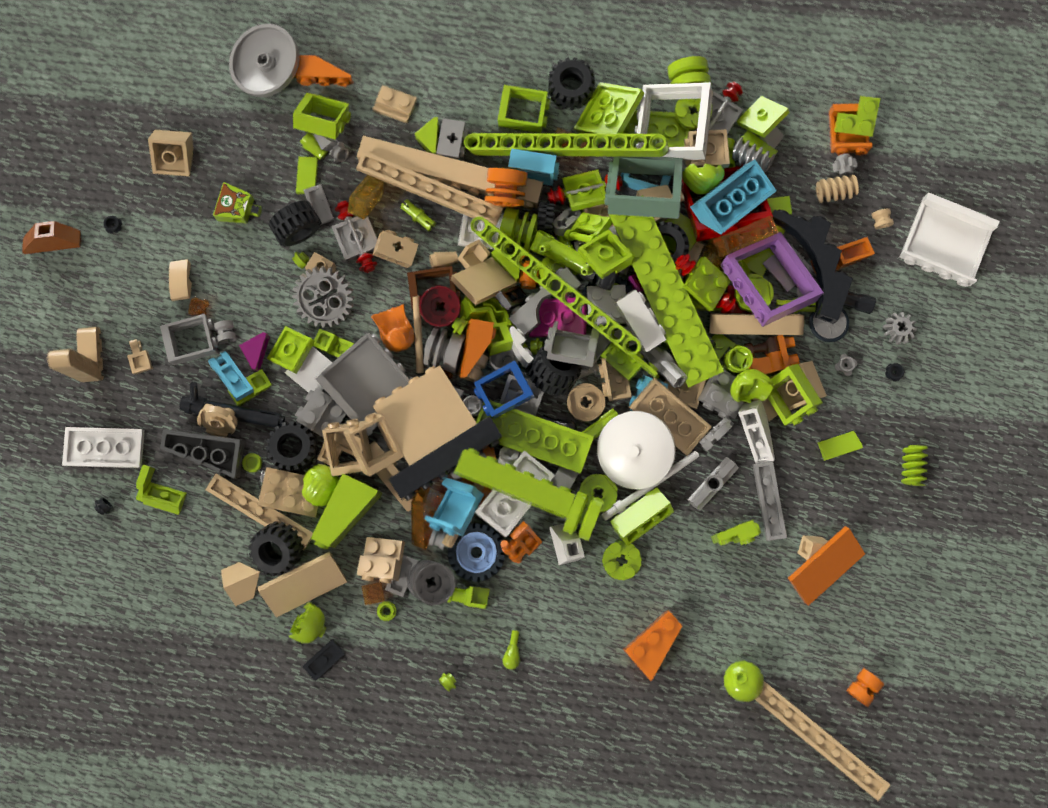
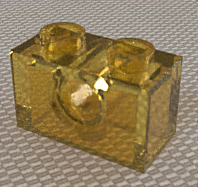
(366, 197)

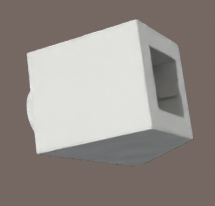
(567, 546)

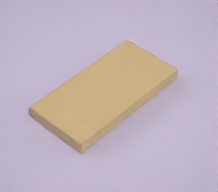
(682, 421)
(302, 584)

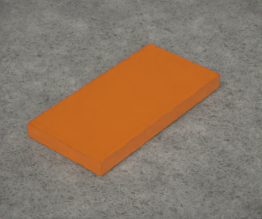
(826, 565)

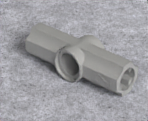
(666, 366)
(721, 474)

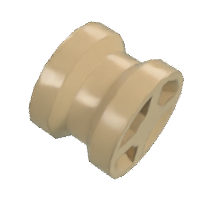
(882, 218)

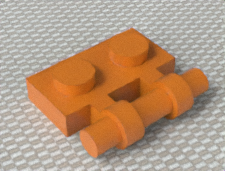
(523, 542)

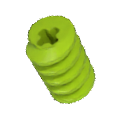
(914, 465)

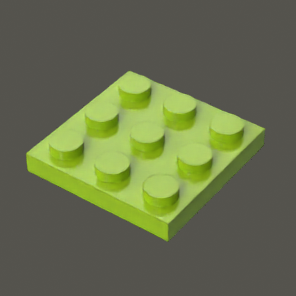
(609, 109)

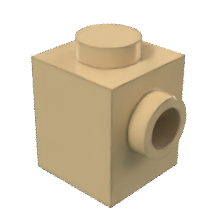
(319, 261)

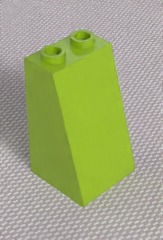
(344, 510)

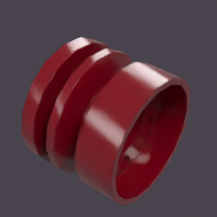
(428, 306)

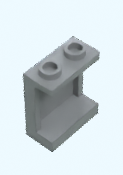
(571, 346)

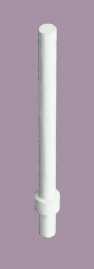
(620, 506)

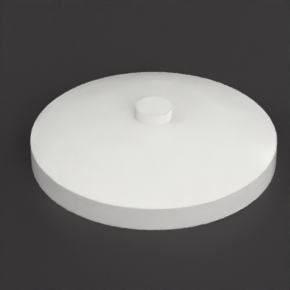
(636, 450)

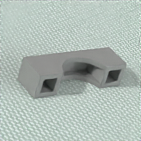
(527, 317)

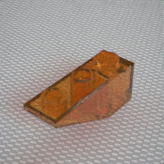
(423, 505)

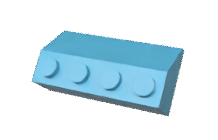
(733, 198)

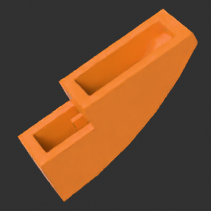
(853, 253)

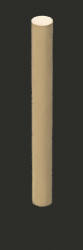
(418, 335)

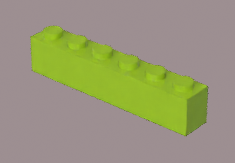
(514, 483)

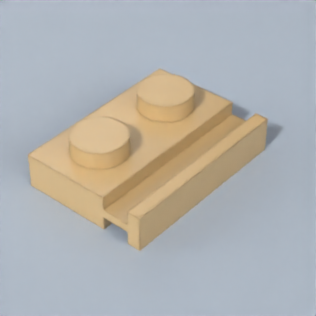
(394, 104)

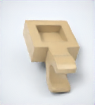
(139, 360)

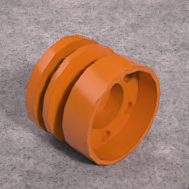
(506, 186)

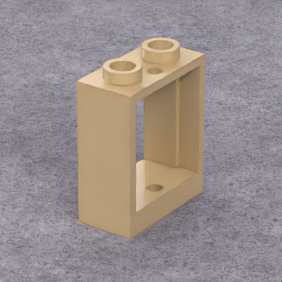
(381, 461)
(346, 467)

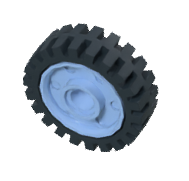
(477, 568)

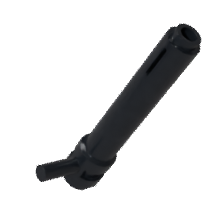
(193, 404)

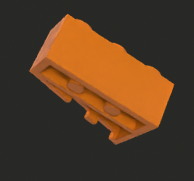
(653, 644)

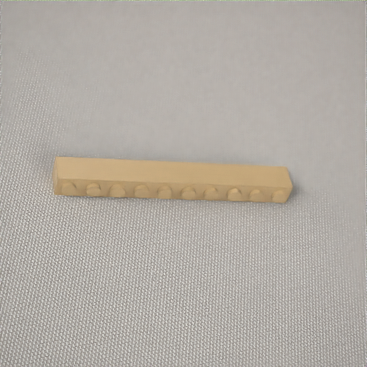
(445, 170)

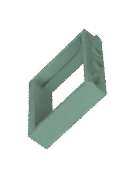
(644, 205)

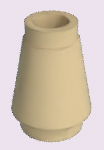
(443, 259)

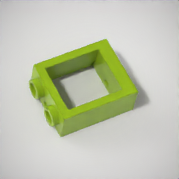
(526, 94)
(325, 106)
(805, 388)

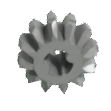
(893, 325)

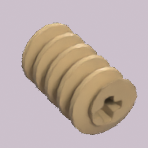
(836, 187)

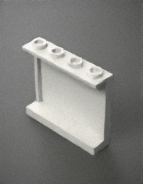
(948, 239)

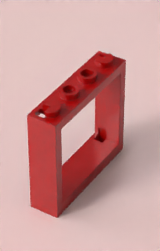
(703, 232)

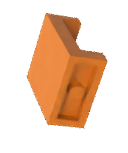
(843, 142)

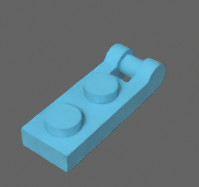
(231, 376)

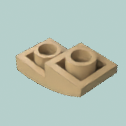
(179, 281)

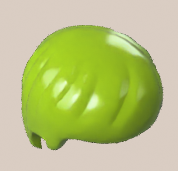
(702, 179)
(751, 385)
(319, 485)

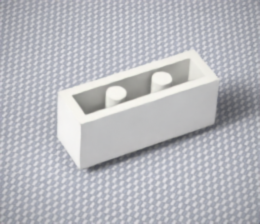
(640, 320)

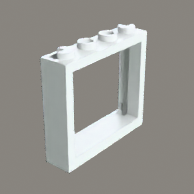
(679, 91)

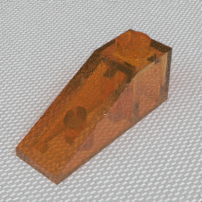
(745, 236)

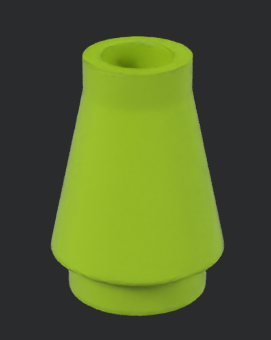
(310, 144)

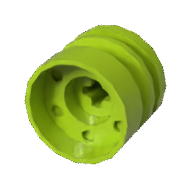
(519, 229)

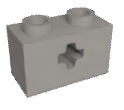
(452, 130)

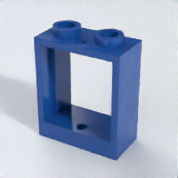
(480, 393)

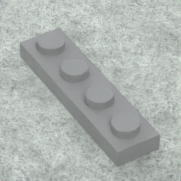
(769, 501)

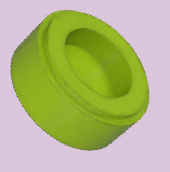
(252, 462)

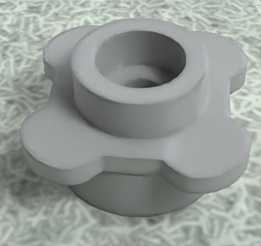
(339, 152)
(852, 363)

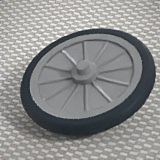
(829, 332)

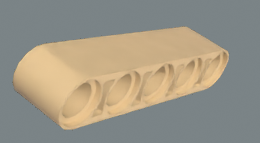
(747, 324)

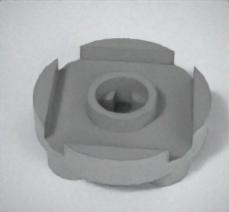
(716, 433)

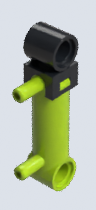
(548, 246)

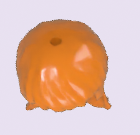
(395, 329)

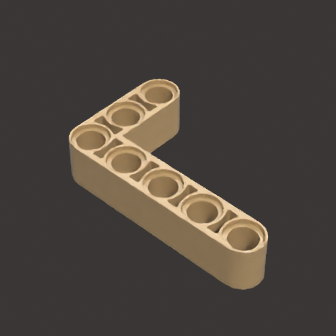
(85, 363)

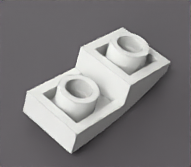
(522, 354)

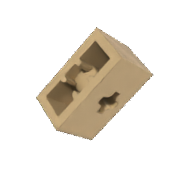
(385, 248)

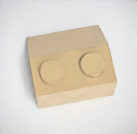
(171, 152)
(791, 394)

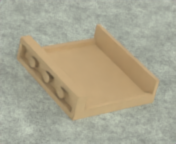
(424, 414)

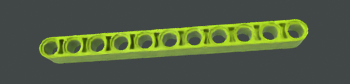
(575, 140)
(546, 282)

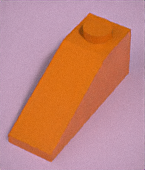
(477, 340)

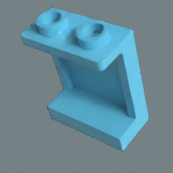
(455, 508)

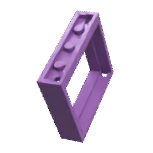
(792, 265)

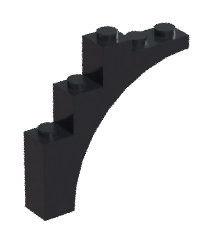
(824, 257)

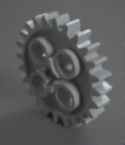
(314, 281)

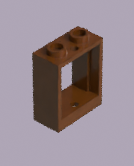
(428, 274)

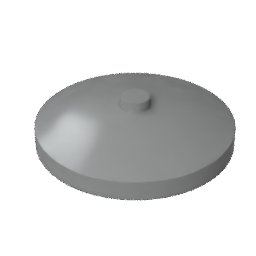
(264, 60)

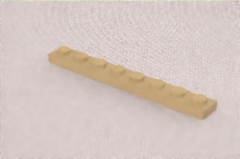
(428, 188)
(822, 742)

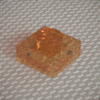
(373, 593)

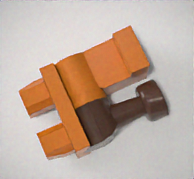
(776, 354)

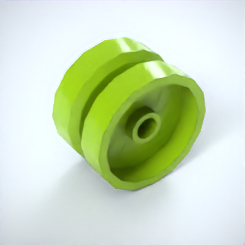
(689, 70)
(583, 516)

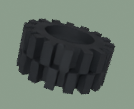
(546, 217)

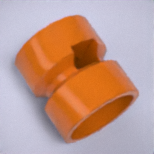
(865, 687)

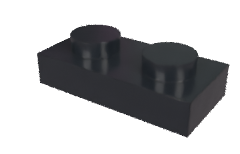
(511, 297)
(323, 660)

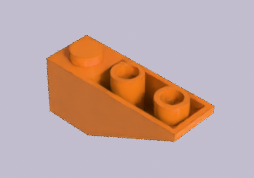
(315, 70)

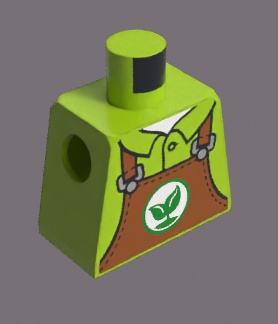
(235, 205)

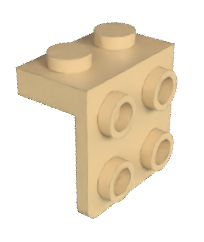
(615, 385)

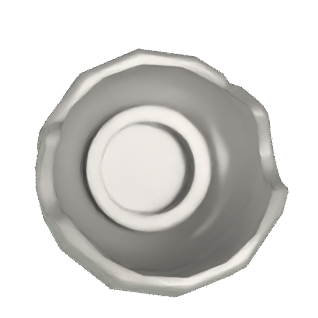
(497, 360)

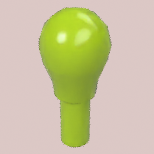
(511, 657)

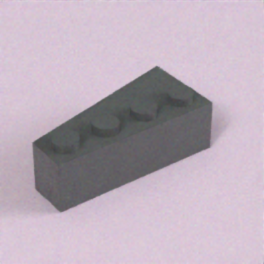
(212, 451)

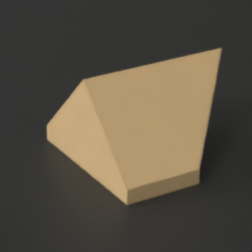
(240, 582)

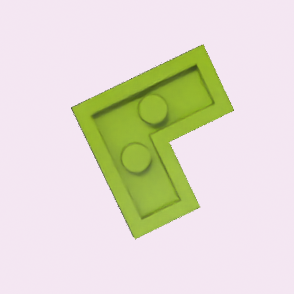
(861, 123)

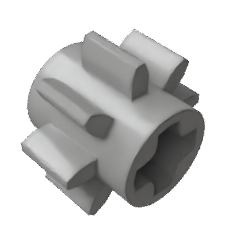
(844, 165)

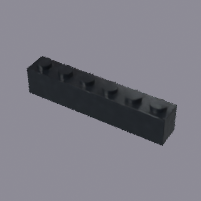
(444, 459)

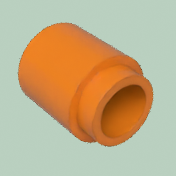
(526, 281)

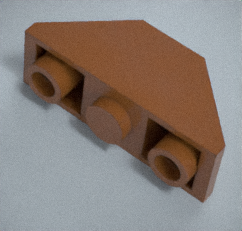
(50, 237)

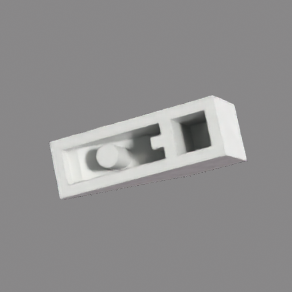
(757, 431)

